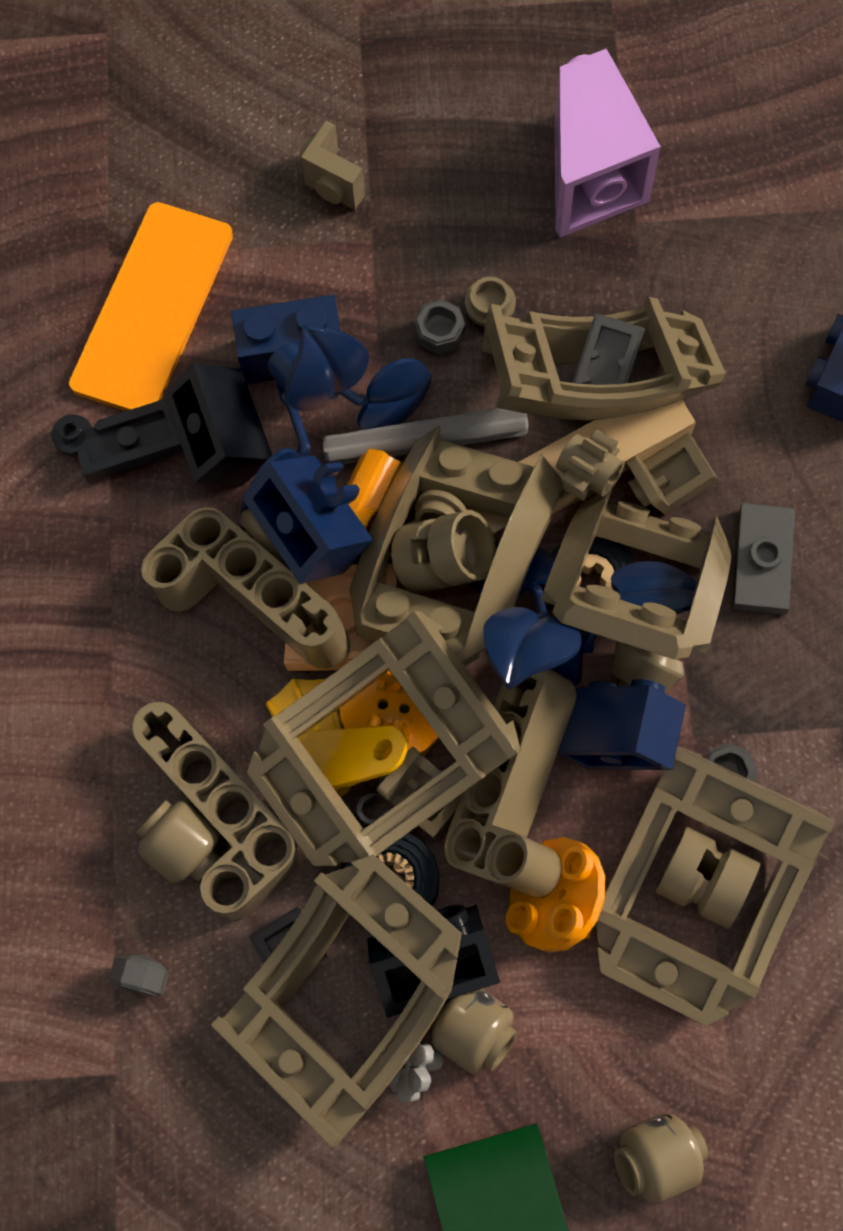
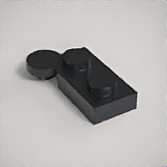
(118, 440)

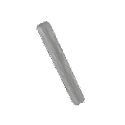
(400, 438)

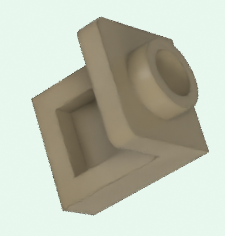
(328, 173)
(671, 475)
(410, 777)

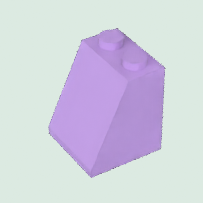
(601, 145)

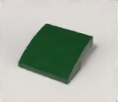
(496, 1184)

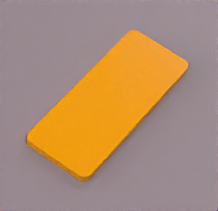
(151, 308)

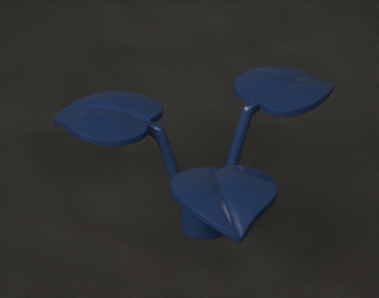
(329, 365)
(530, 642)

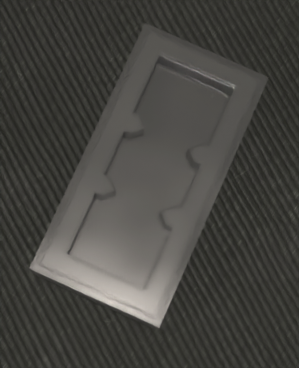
(609, 352)
(763, 559)

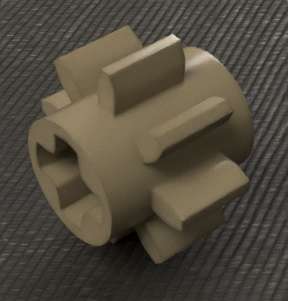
(590, 464)

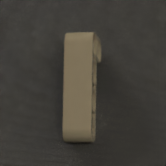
(259, 591)
(210, 798)
(498, 810)

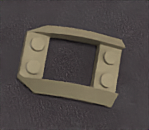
(531, 347)
(477, 480)
(652, 624)
(444, 697)
(740, 810)
(285, 1052)

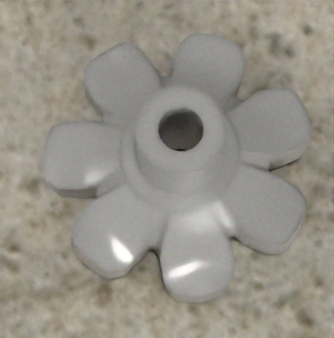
(414, 1074)

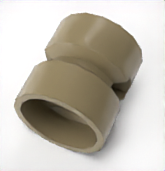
(443, 551)
(728, 883)

